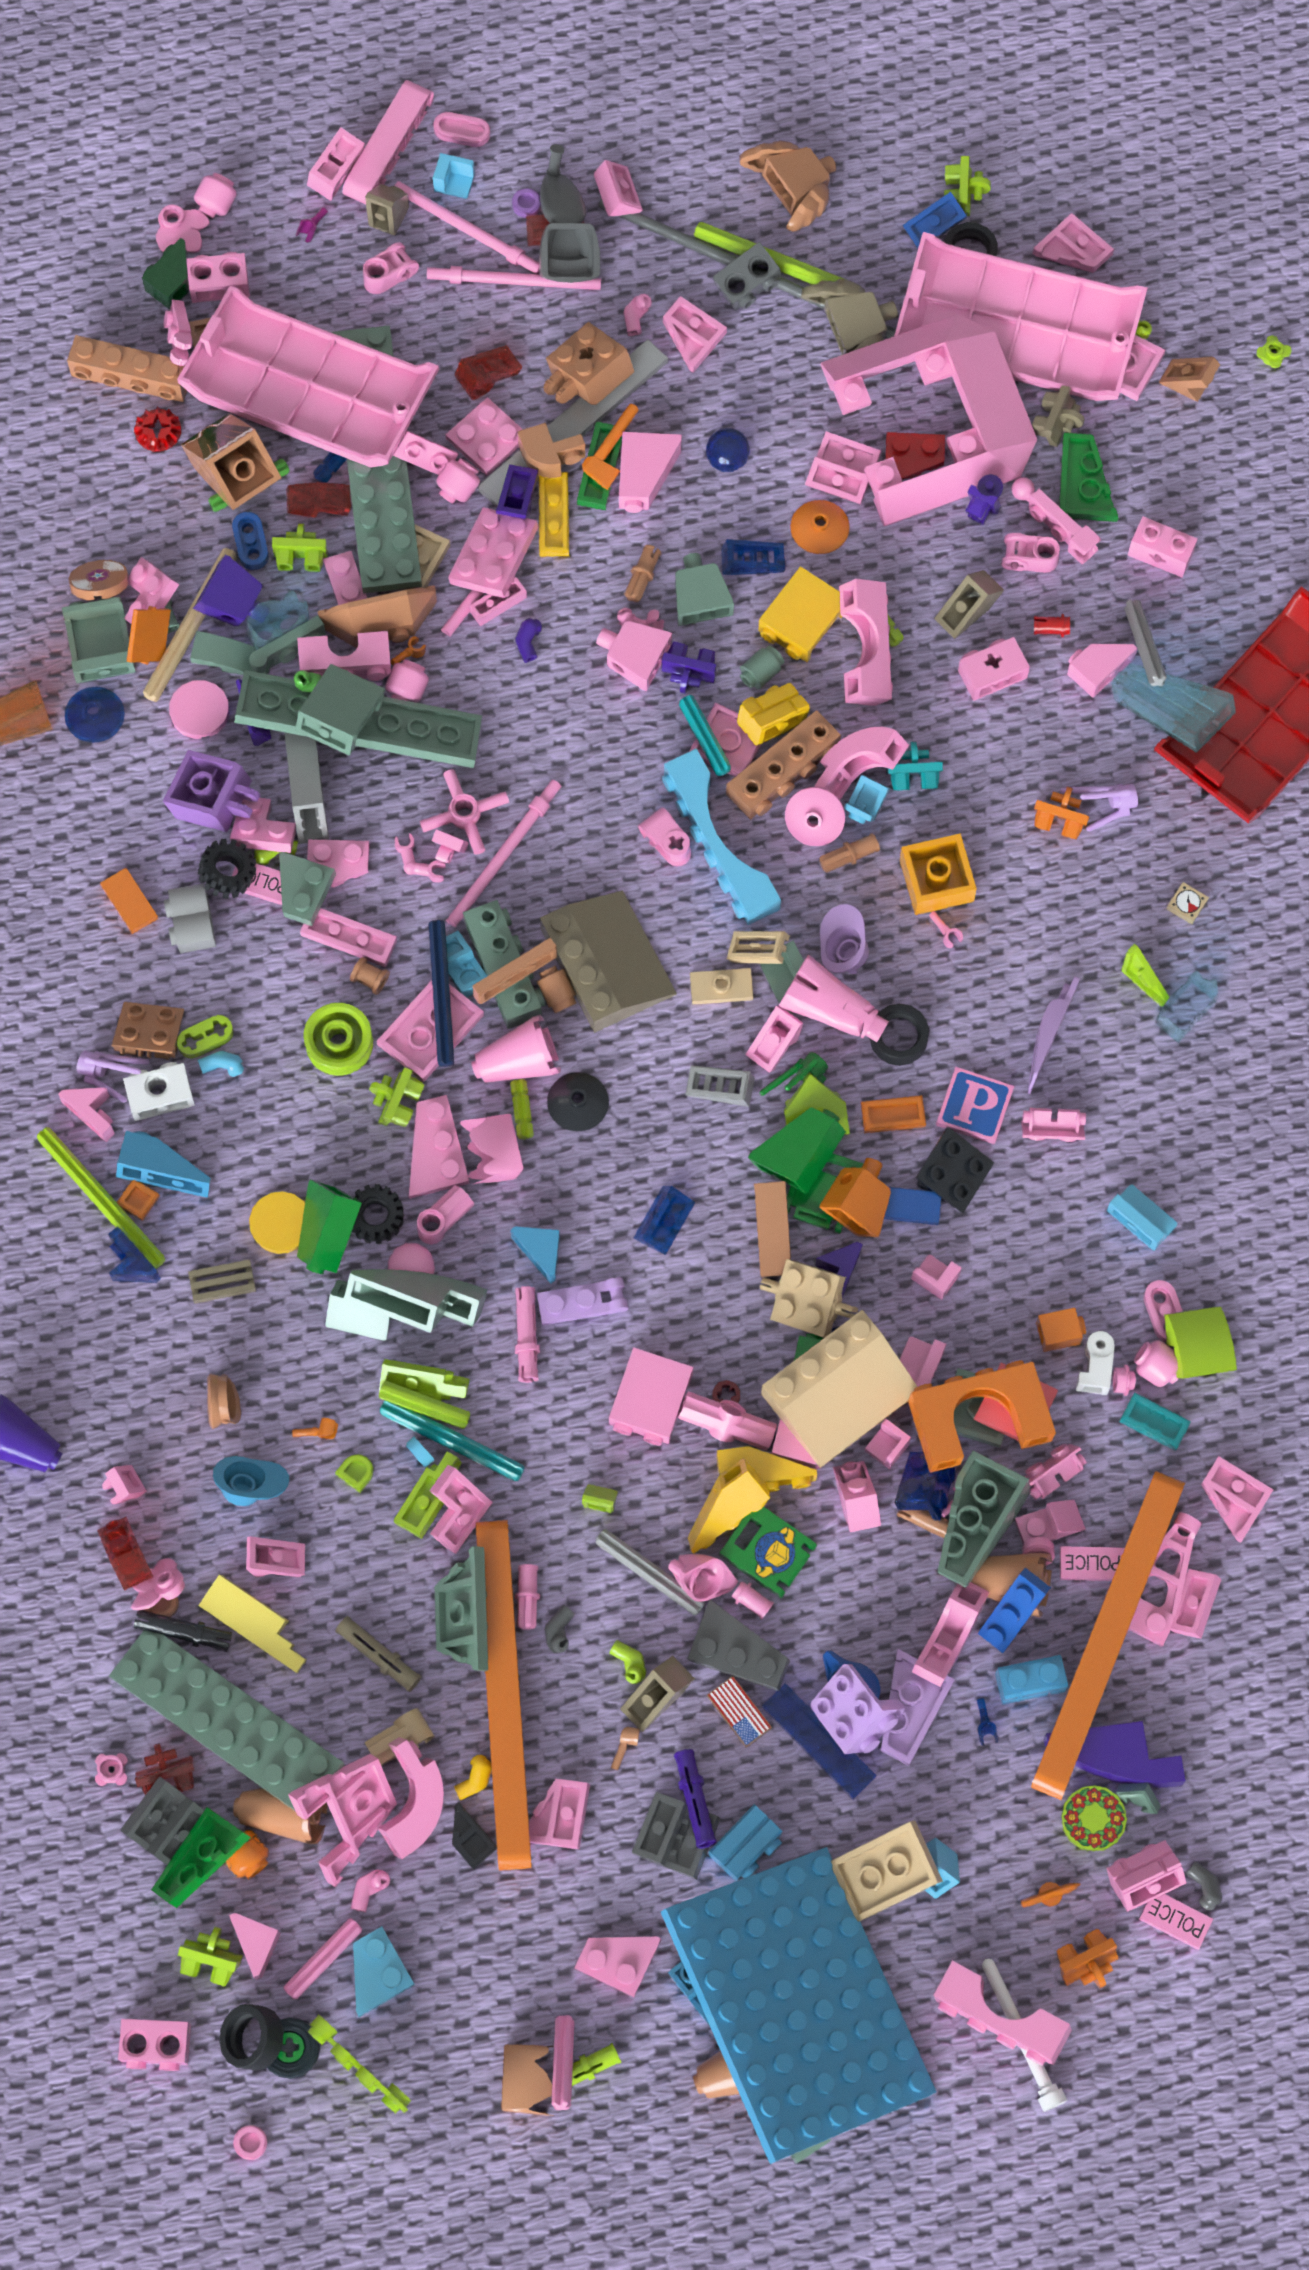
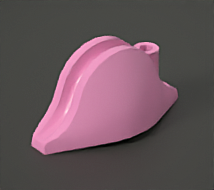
(702, 1576)

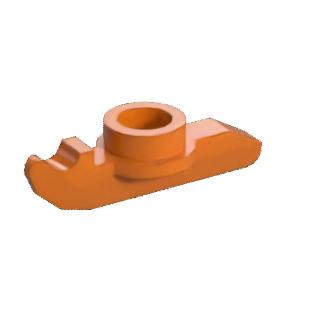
(1049, 1894)

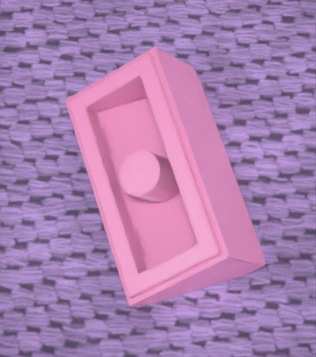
(617, 189)

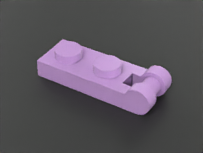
(581, 1301)

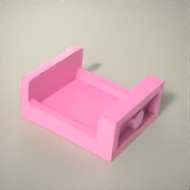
(650, 1396)

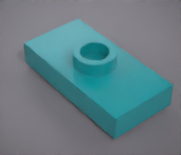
(1155, 1421)

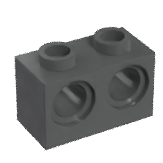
(742, 271)

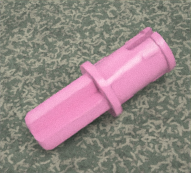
(527, 1596)

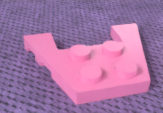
(359, 1804)

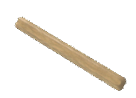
(179, 642)

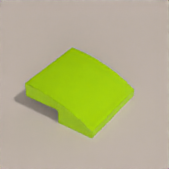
(1200, 1342)

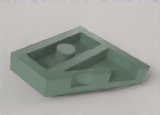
(303, 887)

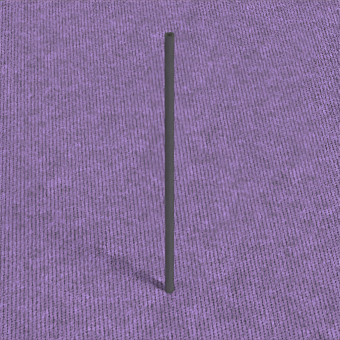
(713, 253)

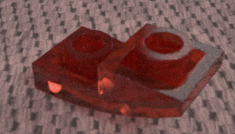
(310, 498)

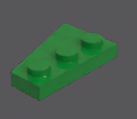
(199, 1856)

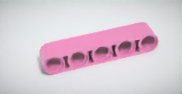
(388, 140)

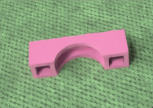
(866, 608)
(1038, 2034)

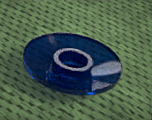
(95, 726)

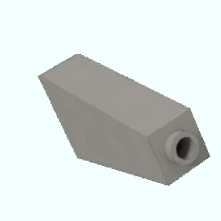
(306, 788)

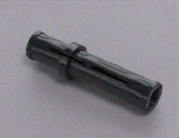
(183, 1630)

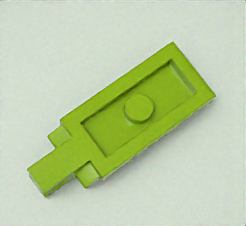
(424, 1379)
(422, 1505)

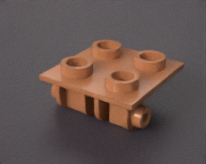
(148, 1029)

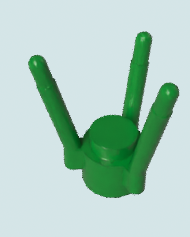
(810, 1064)

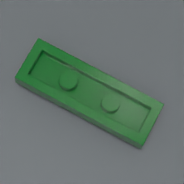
(590, 492)

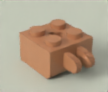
(587, 366)

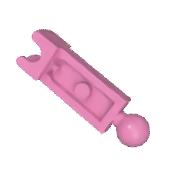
(1080, 540)

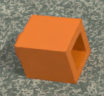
(1060, 1329)

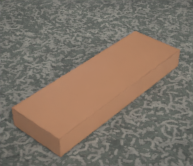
(515, 971)
(772, 1227)

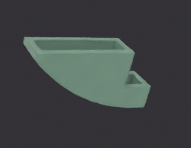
(415, 1296)

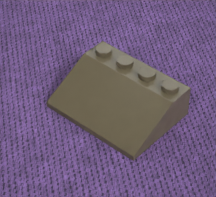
(607, 958)

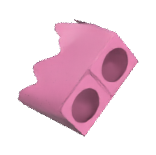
(497, 1146)

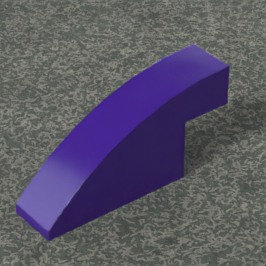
(1122, 1757)

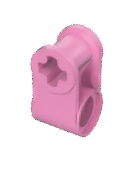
(392, 266)
(1028, 553)
(665, 834)

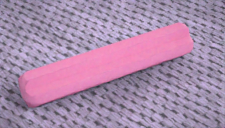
(322, 1958)
(563, 2062)

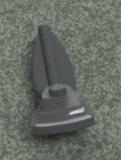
(567, 247)

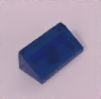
(664, 1219)

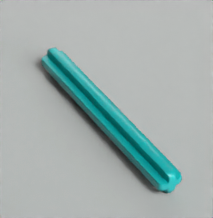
(453, 1440)

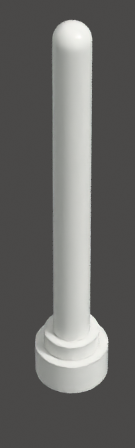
(1049, 2093)

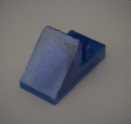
(135, 1266)

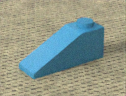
(156, 1164)

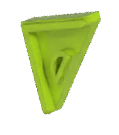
(1140, 972)

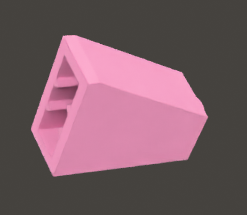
(645, 466)

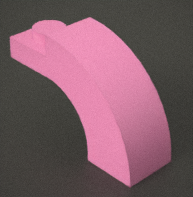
(858, 753)
(950, 1633)

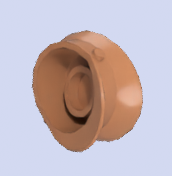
(222, 1401)

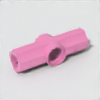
(727, 1421)

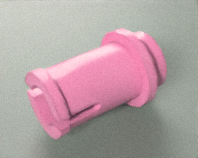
(752, 1599)

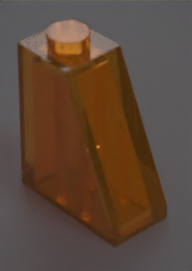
(23, 714)

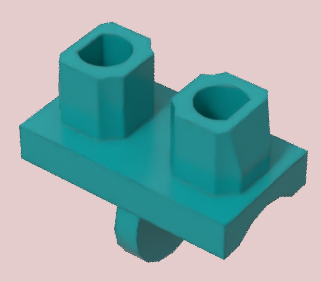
(928, 771)

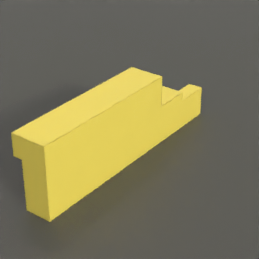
(251, 1620)

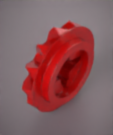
(168, 434)

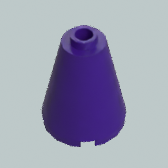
(24, 1440)

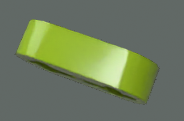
(202, 1030)

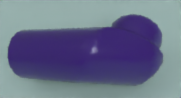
(525, 636)

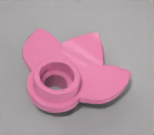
(186, 227)
(166, 1583)

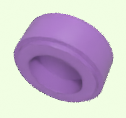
(526, 202)

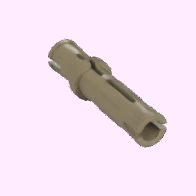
(407, 1678)

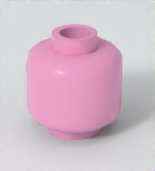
(215, 195)
(458, 481)
(407, 681)
(1156, 1363)

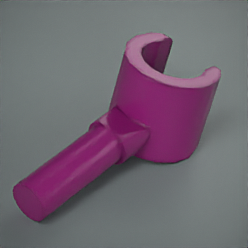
(309, 226)

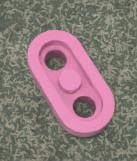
(1157, 1310)

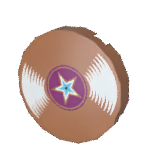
(98, 578)

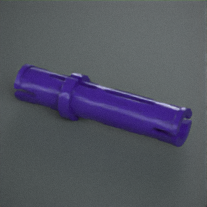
(687, 1766)

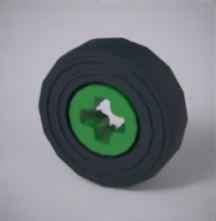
(304, 2058)

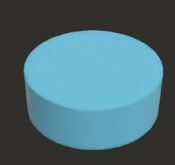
(419, 1452)

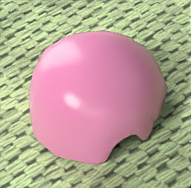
(412, 1258)

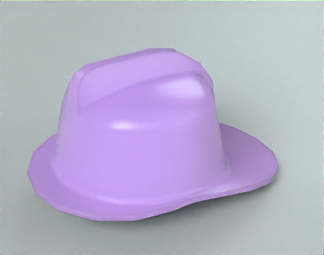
(843, 940)

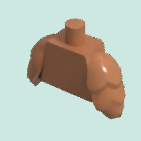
(795, 177)

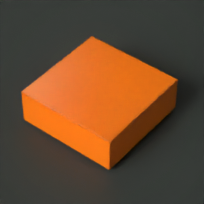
(138, 1199)

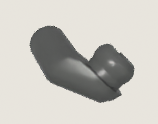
(555, 1630)
(1210, 1886)

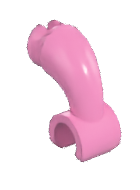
(625, 614)

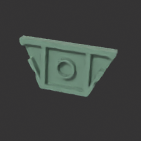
(462, 1612)

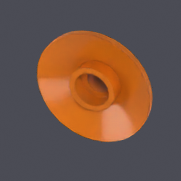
(818, 538)

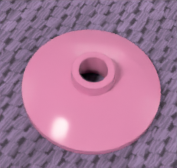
(821, 804)

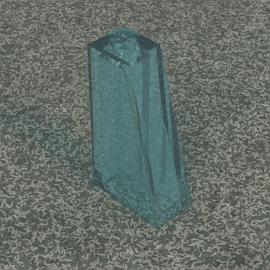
(1178, 708)

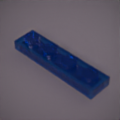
(809, 1733)

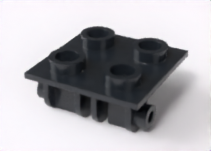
(954, 1170)

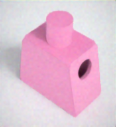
(635, 651)

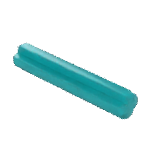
(705, 735)

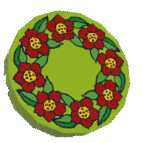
(1093, 1818)

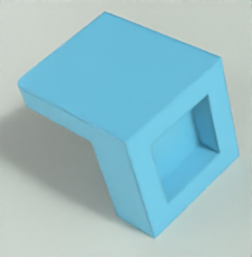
(453, 176)
(947, 1865)

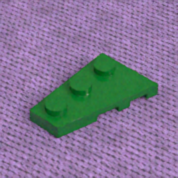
(1082, 480)

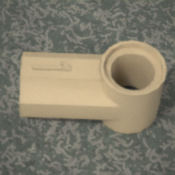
(408, 1726)

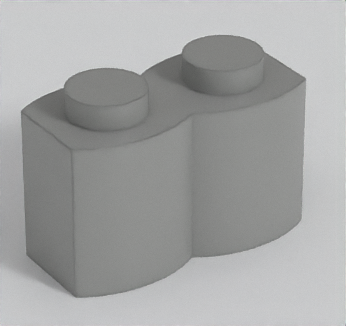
(191, 918)

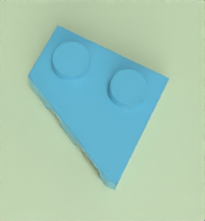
(377, 1972)

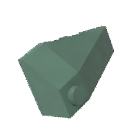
(981, 1512)

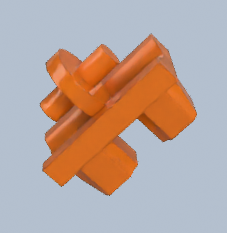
(1074, 820)
(1090, 1964)

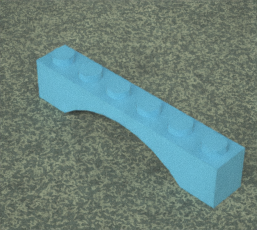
(750, 889)

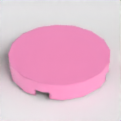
(199, 709)

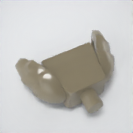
(851, 313)

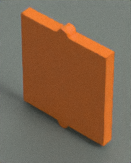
(148, 635)

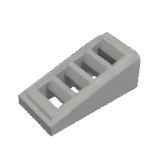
(745, 1077)

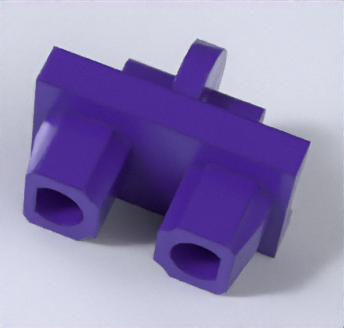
(985, 498)
(688, 670)

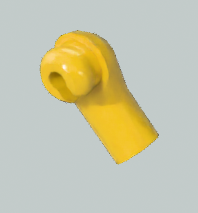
(478, 1778)

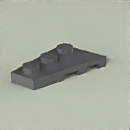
(736, 1650)

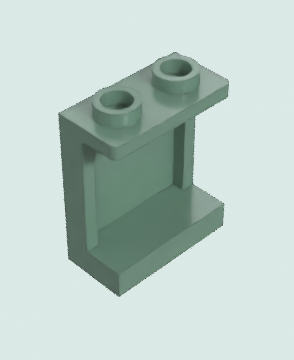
(98, 639)
(339, 708)

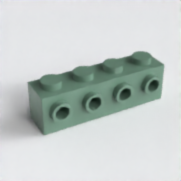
(495, 949)

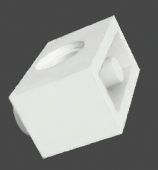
(174, 1098)

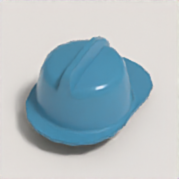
(249, 1480)

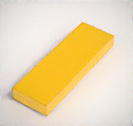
(553, 516)

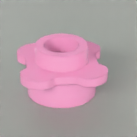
(104, 1776)

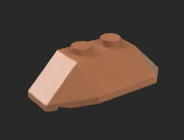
(396, 612)

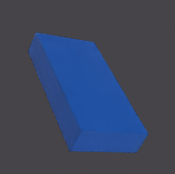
(913, 1206)

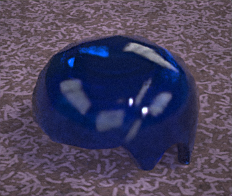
(727, 450)

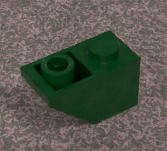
(169, 275)

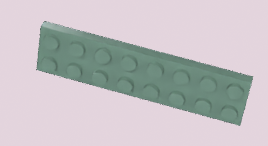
(396, 728)
(222, 1716)

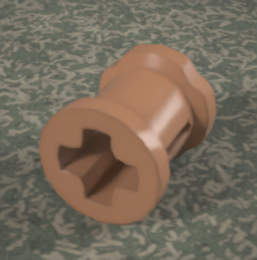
(369, 975)

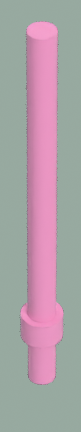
(512, 253)
(457, 275)
(537, 808)

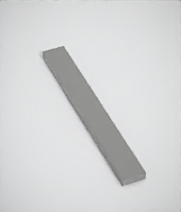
(583, 416)

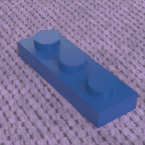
(1014, 1610)

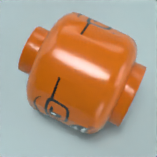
(250, 1858)

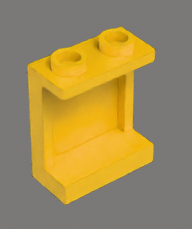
(800, 614)

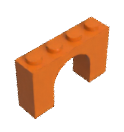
(1013, 1387)

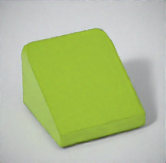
(599, 1498)

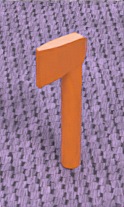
(594, 465)

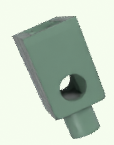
(701, 592)

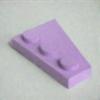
(922, 1704)

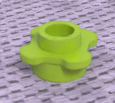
(1273, 359)

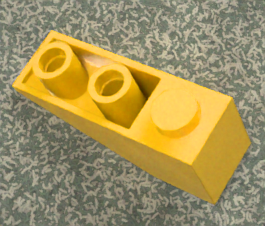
(771, 1468)
(730, 1500)

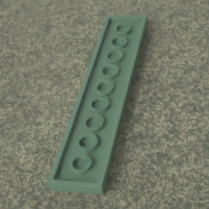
(383, 505)

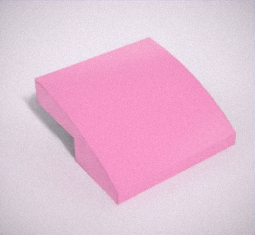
(841, 467)

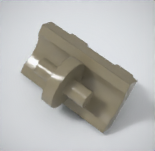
(1062, 417)

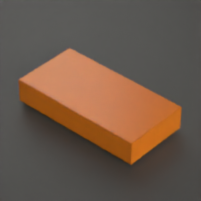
(129, 900)
(893, 1114)

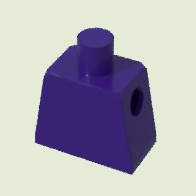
(229, 593)

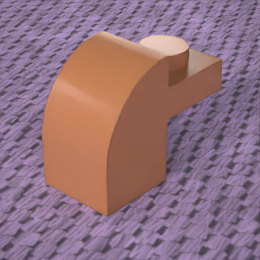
(544, 455)

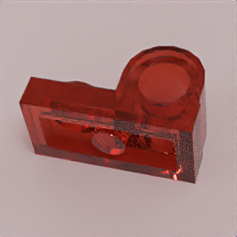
(481, 371)

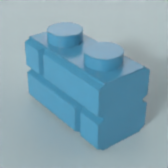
(1031, 1679)
(746, 1844)

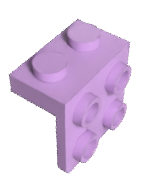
(854, 1712)

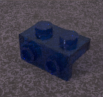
(924, 1489)

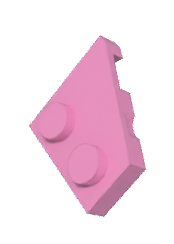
(1074, 245)

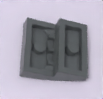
(162, 1820)
(669, 1837)

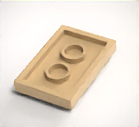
(886, 1871)

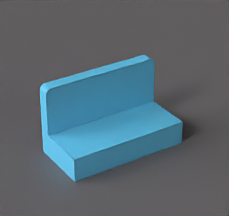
(1142, 1216)

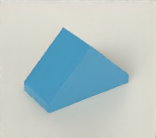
(540, 1247)

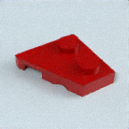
(915, 452)

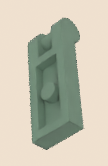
(285, 647)

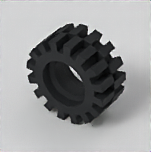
(234, 855)
(394, 1218)

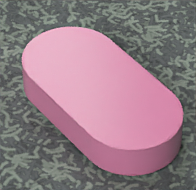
(461, 129)

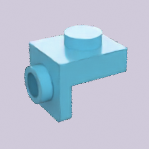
(866, 800)

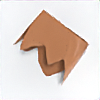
(523, 2079)

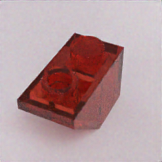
(125, 1553)

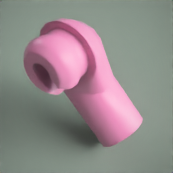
(634, 312)
(367, 1886)

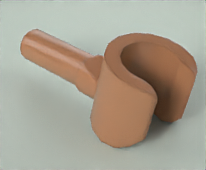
(628, 1736)

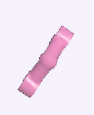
(412, 867)

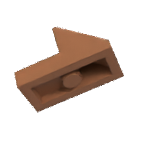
(1190, 375)

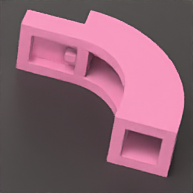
(424, 1803)

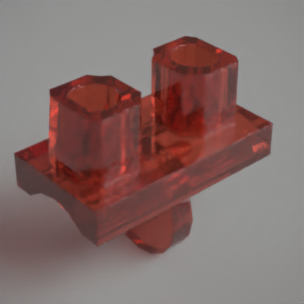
(180, 1770)

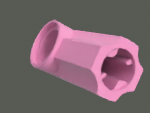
(445, 1213)

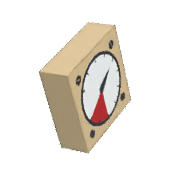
(1187, 903)

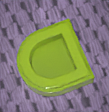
(356, 1471)

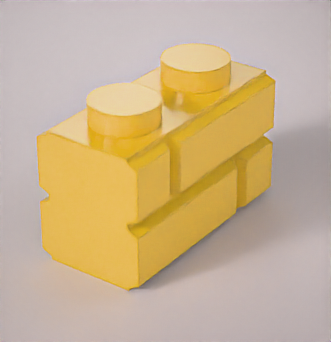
(772, 713)

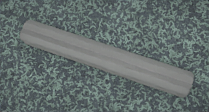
(1145, 643)
(647, 1570)

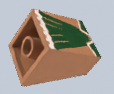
(231, 460)

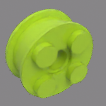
(343, 1057)

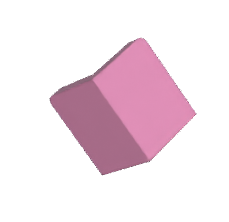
(936, 1276)
(888, 1444)

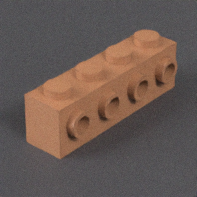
(125, 368)
(782, 766)

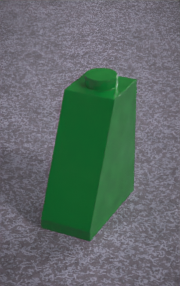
(800, 1148)
(326, 1226)

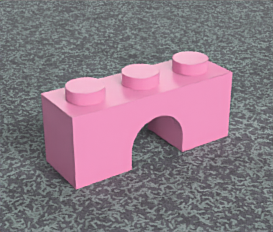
(368, 661)

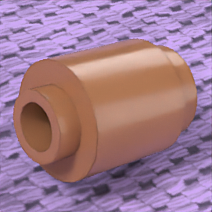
(556, 989)

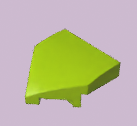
(818, 1096)

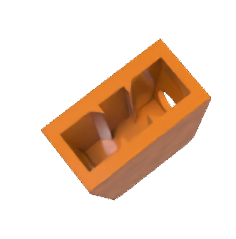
(858, 1199)

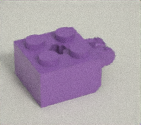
(210, 791)

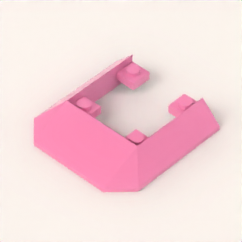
(1000, 425)

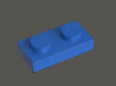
(935, 219)

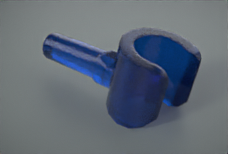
(986, 1726)

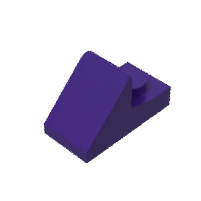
(517, 492)
(841, 1261)

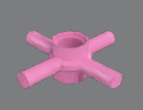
(461, 801)

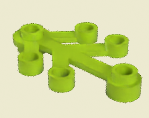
(393, 2098)

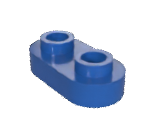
(250, 542)

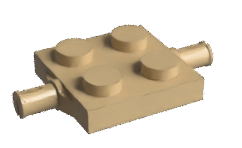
(808, 1298)

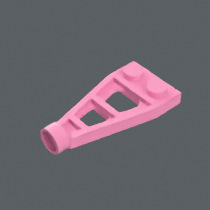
(1155, 1621)

